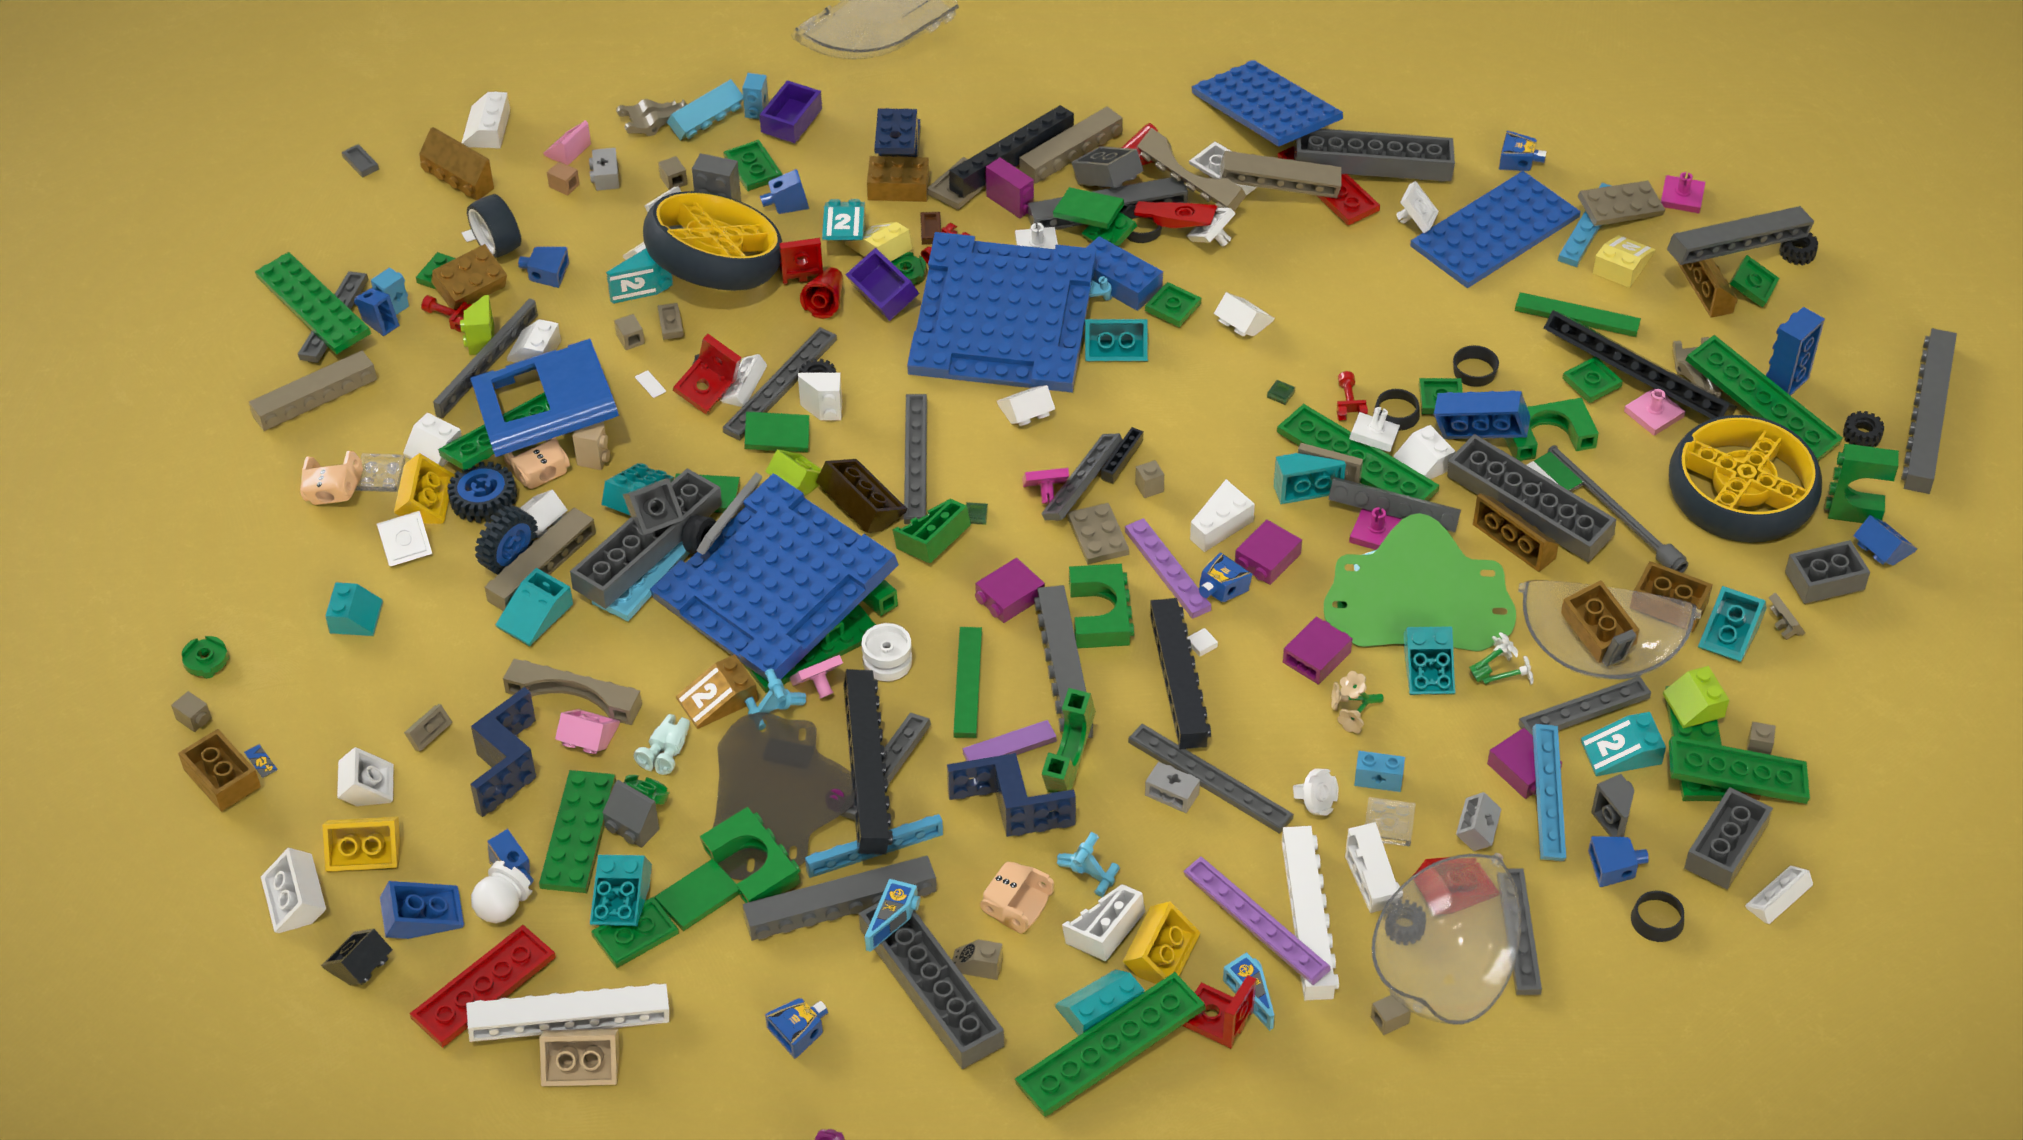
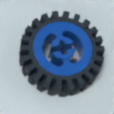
(481, 491)
(505, 538)

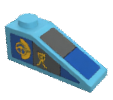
(892, 912)
(1235, 974)

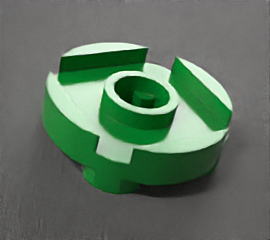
(915, 266)
(206, 666)
(649, 787)

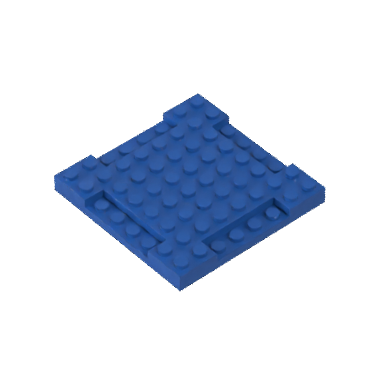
(1002, 313)
(775, 579)

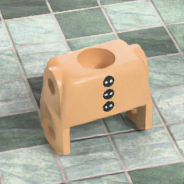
(538, 464)
(330, 483)
(1017, 896)

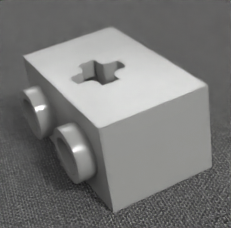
(604, 169)
(1172, 787)
(1478, 821)

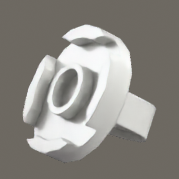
(1318, 791)

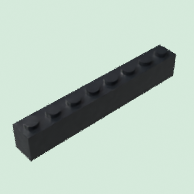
(972, 173)
(1179, 674)

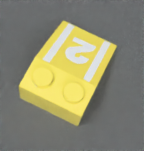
(889, 238)
(1622, 260)

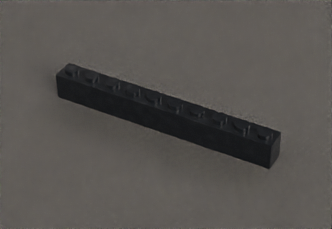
(1638, 366)
(866, 762)

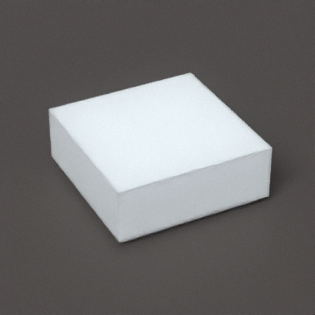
(1202, 642)

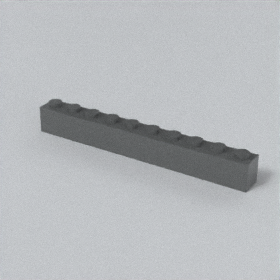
(1930, 411)

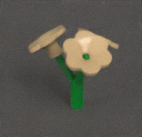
(1352, 687)

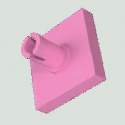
(1654, 411)
(817, 674)

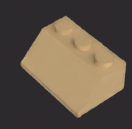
(579, 1057)

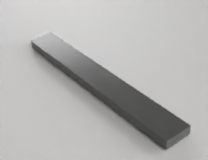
(485, 358)
(781, 381)
(915, 456)
(1211, 778)

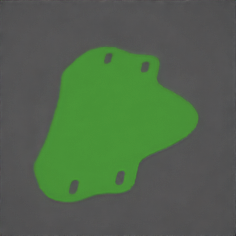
(1419, 582)

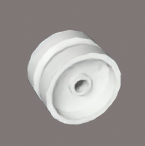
(887, 651)

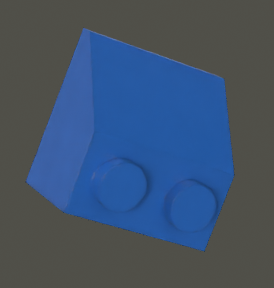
(1883, 541)

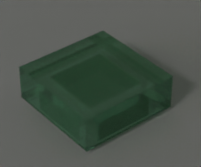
(1281, 392)
(977, 512)

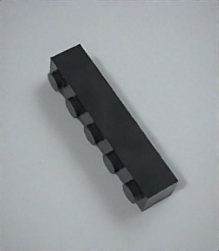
(1122, 455)

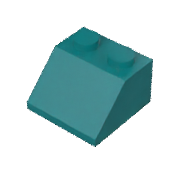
(353, 610)

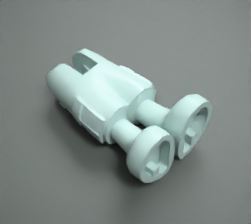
(667, 738)

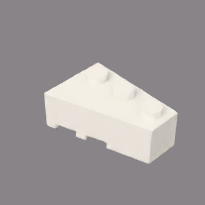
(1221, 517)
(1370, 866)
(1106, 924)

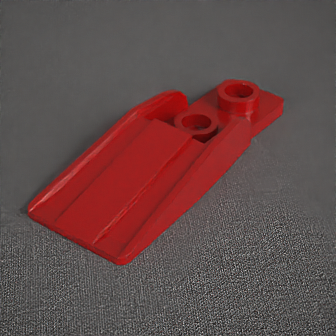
(1177, 214)

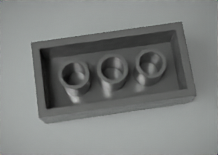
(1728, 838)

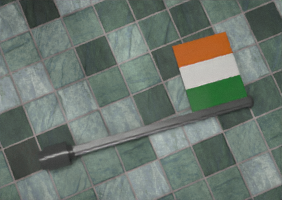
(1566, 474)

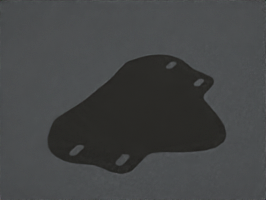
(780, 781)

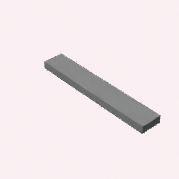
(729, 513)

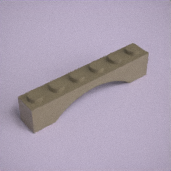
(1220, 191)
(615, 700)

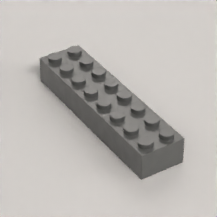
(1379, 153)
(1533, 496)
(629, 554)
(938, 990)

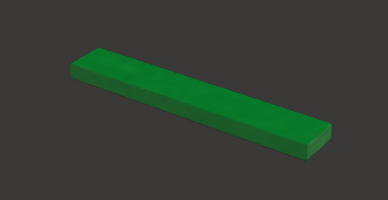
(1586, 315)
(967, 682)

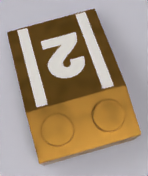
(718, 692)

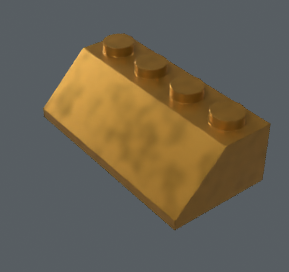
(456, 164)
(1710, 287)
(1514, 533)

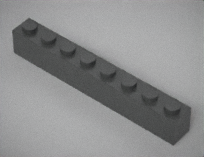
(1152, 191)
(1740, 235)
(1061, 645)
(833, 898)

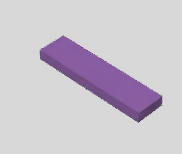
(1013, 742)

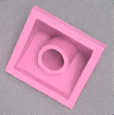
(570, 144)

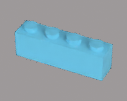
(705, 110)

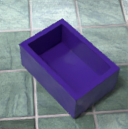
(791, 111)
(882, 284)

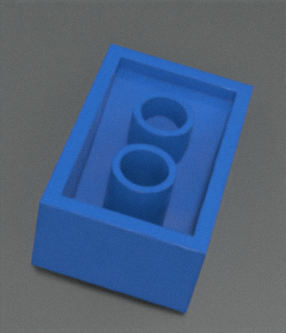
(420, 909)

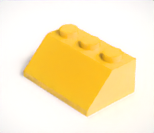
(423, 490)
(361, 843)
(1161, 943)

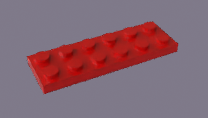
(1352, 200)
(487, 979)

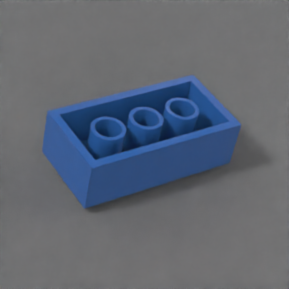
(1130, 277)
(1795, 350)
(1482, 414)

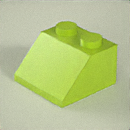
(478, 325)
(795, 470)
(1697, 697)

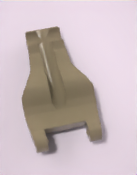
(648, 115)
(1684, 368)

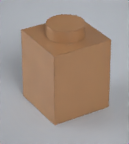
(563, 178)

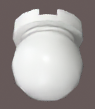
(499, 893)

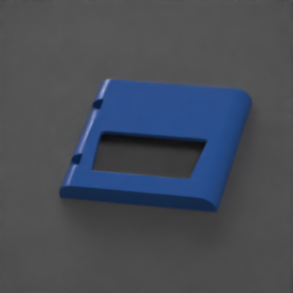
(573, 389)

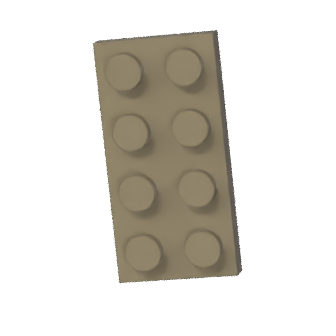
(1621, 203)

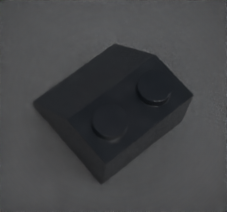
(358, 957)

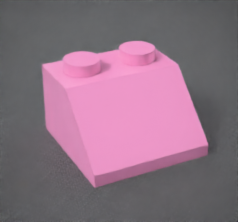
(586, 730)

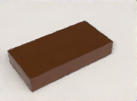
(929, 225)

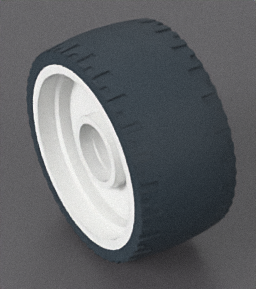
(494, 225)

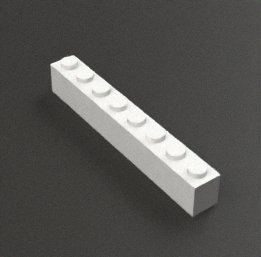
(1308, 905)
(567, 1012)

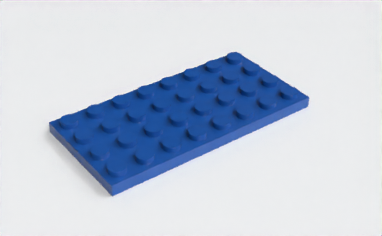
(1267, 103)
(1495, 229)

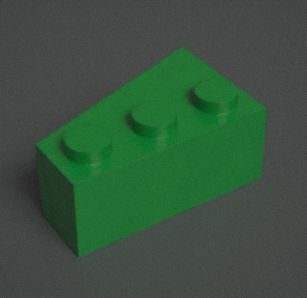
(934, 532)

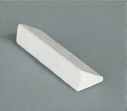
(748, 376)
(1780, 894)

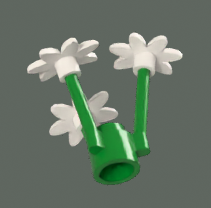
(1503, 647)

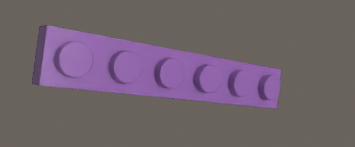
(1167, 568)

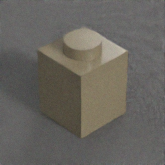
(672, 173)
(629, 332)
(1149, 479)
(191, 711)
(1761, 738)
(1389, 1014)

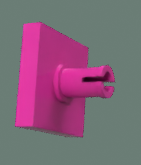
(1683, 193)
(1046, 479)
(1372, 528)

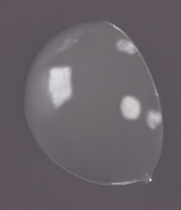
(1662, 624)
(1450, 938)

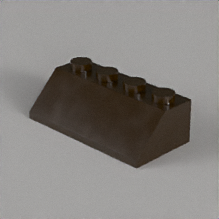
(860, 494)

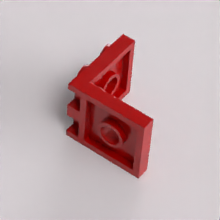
(811, 261)
(714, 367)
(1231, 1012)

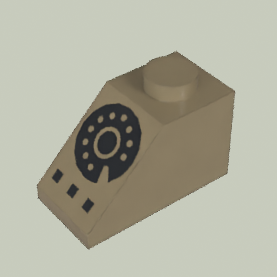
(979, 959)

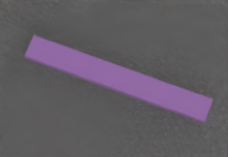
(1257, 921)

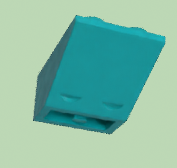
(627, 481)
(535, 606)
(1429, 660)
(620, 889)

